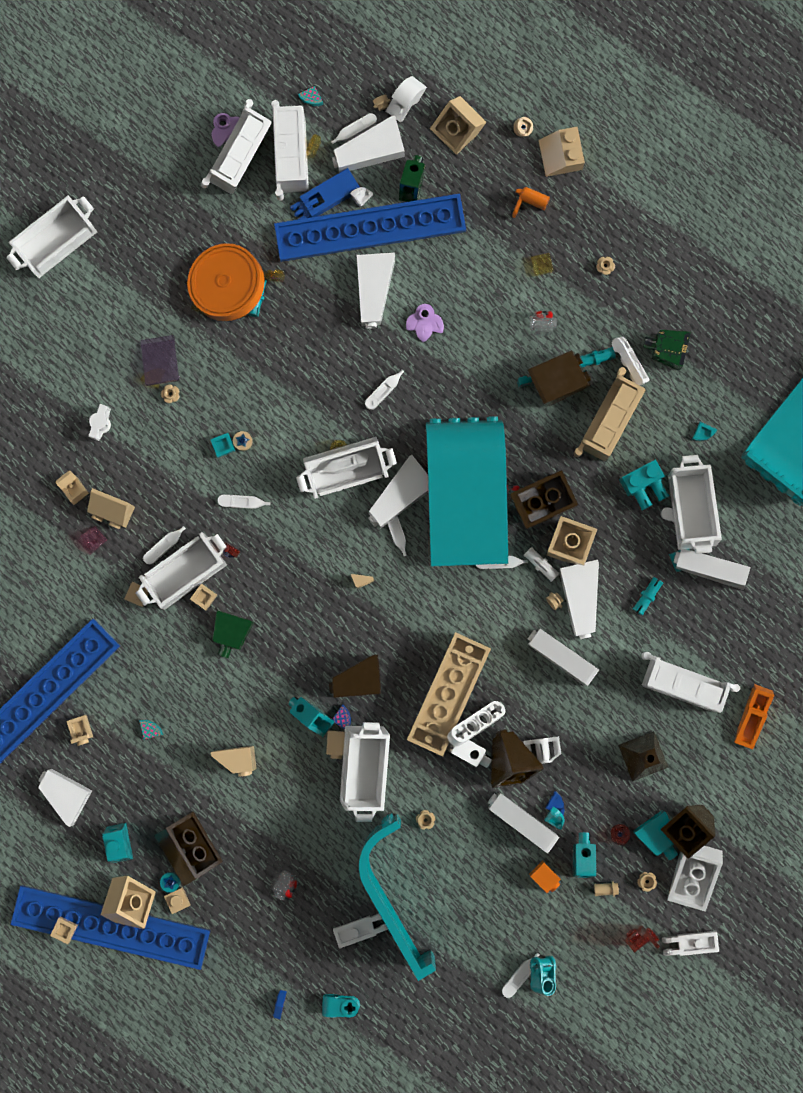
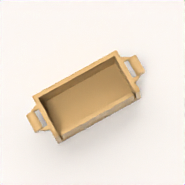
(611, 418)

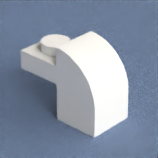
(404, 97)

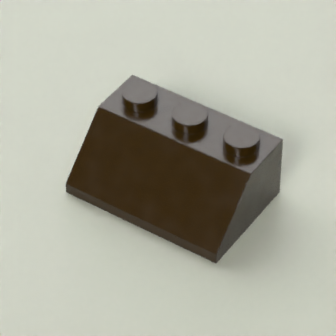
(188, 848)

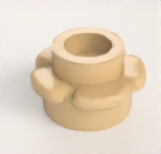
(381, 102)
(605, 270)
(165, 394)
(554, 600)
(420, 820)
(647, 886)

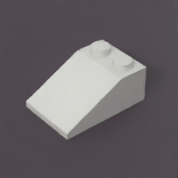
(696, 878)

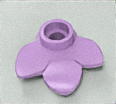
(221, 133)
(424, 325)

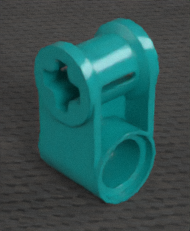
(542, 976)
(335, 1005)

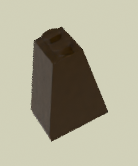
(560, 377)
(358, 680)

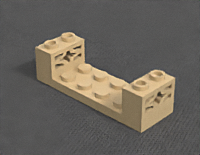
(448, 693)

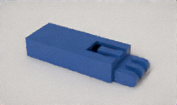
(332, 192)

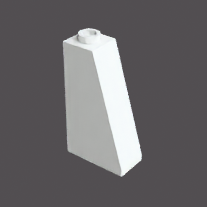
(371, 147)
(374, 282)
(402, 492)
(712, 568)
(580, 592)
(562, 657)
(523, 822)

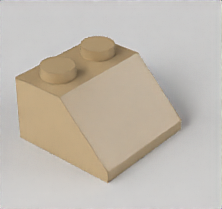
(458, 124)
(562, 152)
(109, 508)
(571, 541)
(237, 760)
(128, 902)

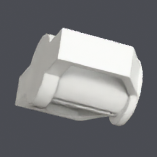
(99, 421)
(542, 748)

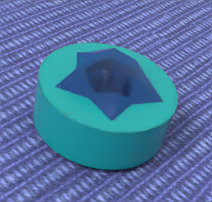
(170, 882)

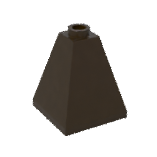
(635, 756)
(511, 760)
(690, 829)

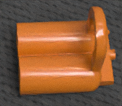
(531, 197)

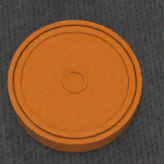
(225, 282)

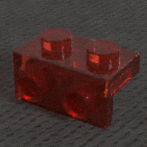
(639, 937)

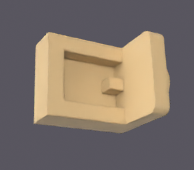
(72, 487)
(80, 730)

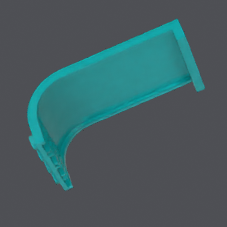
(779, 447)
(467, 491)
(422, 964)

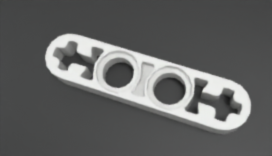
(477, 724)

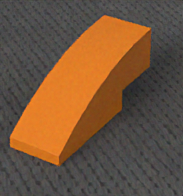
(754, 716)

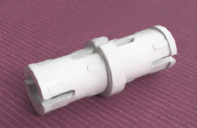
(541, 564)

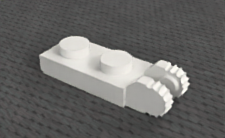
(630, 360)
(358, 930)
(692, 943)

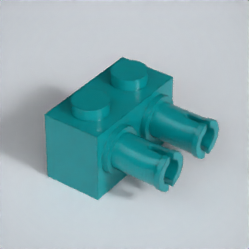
(645, 476)

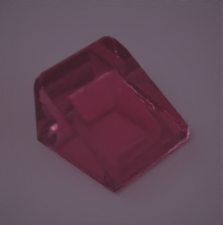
(92, 540)

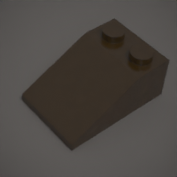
(544, 499)

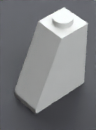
(64, 795)

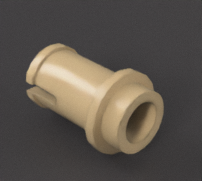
(606, 889)

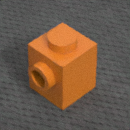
(545, 877)

